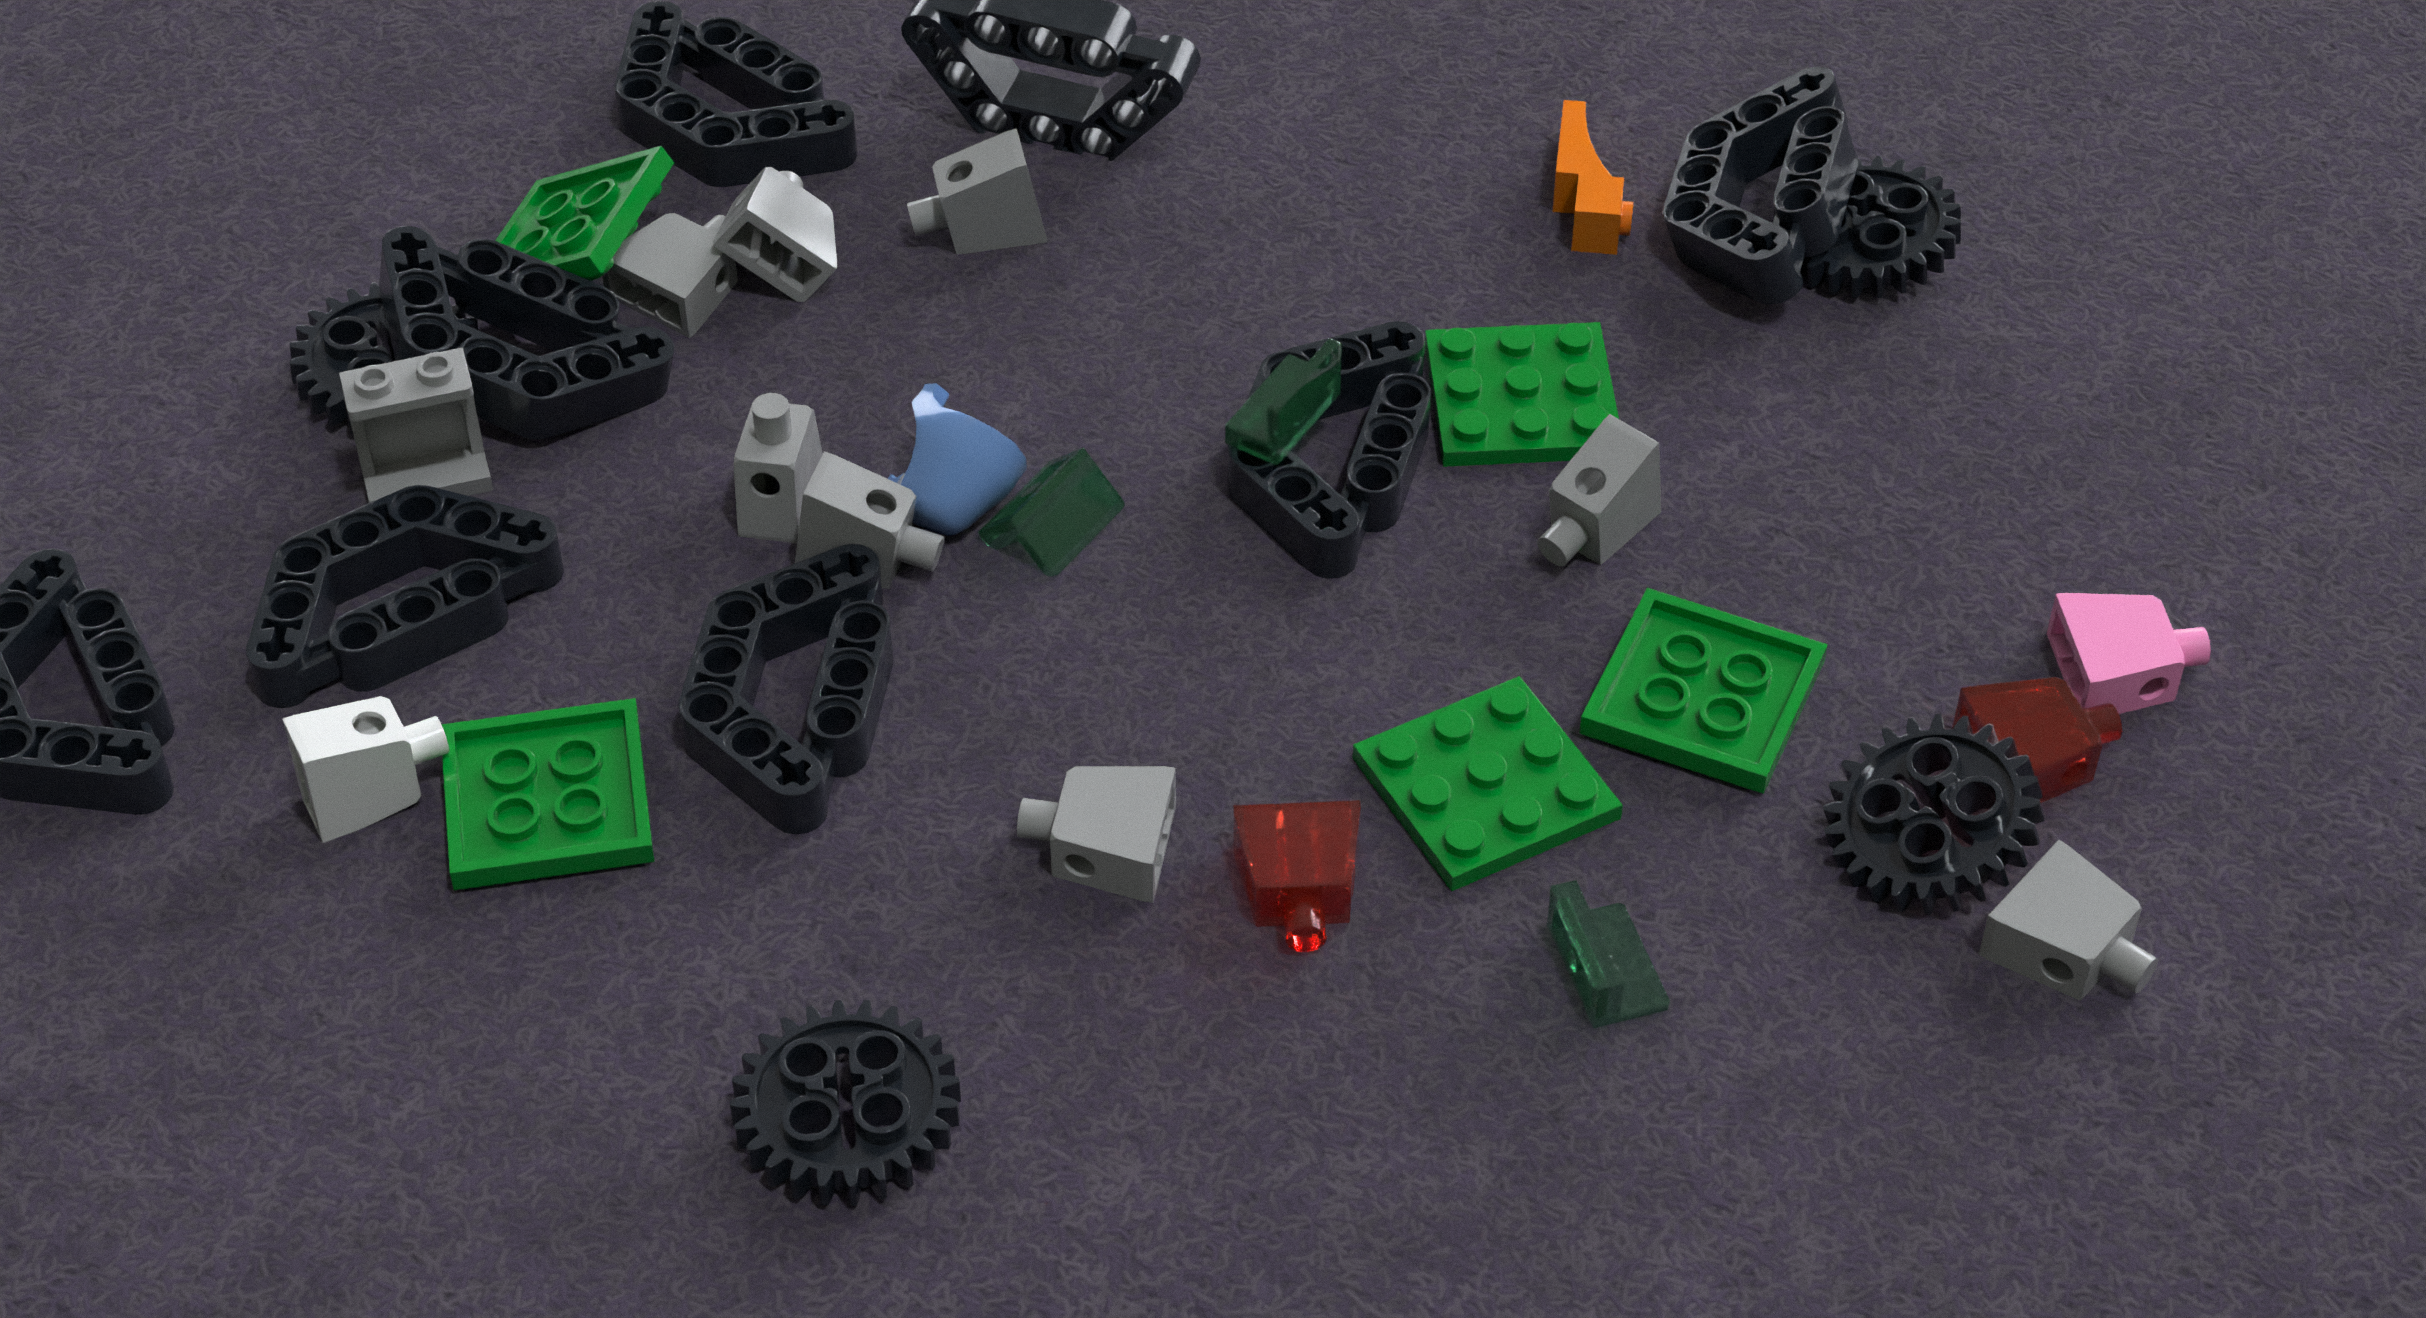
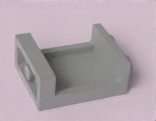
(417, 425)

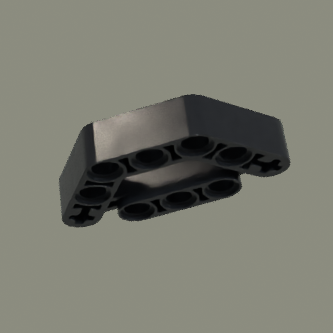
(970, 54)
(788, 116)
(1788, 125)
(596, 362)
(1294, 504)
(483, 560)
(757, 621)
(71, 762)

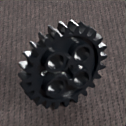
(1889, 232)
(342, 343)
(1976, 777)
(781, 1105)

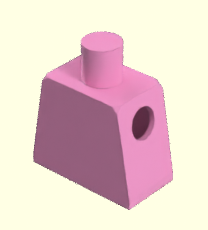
(2122, 649)

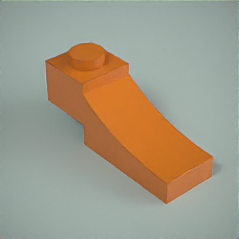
(1588, 188)

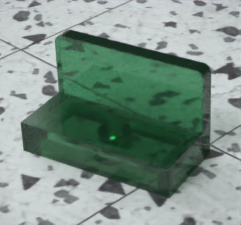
(1287, 404)
(1056, 512)
(1604, 958)

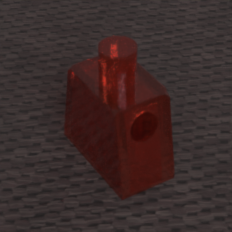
(2046, 726)
(1298, 865)

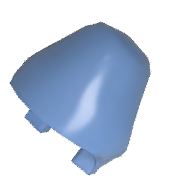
(956, 465)

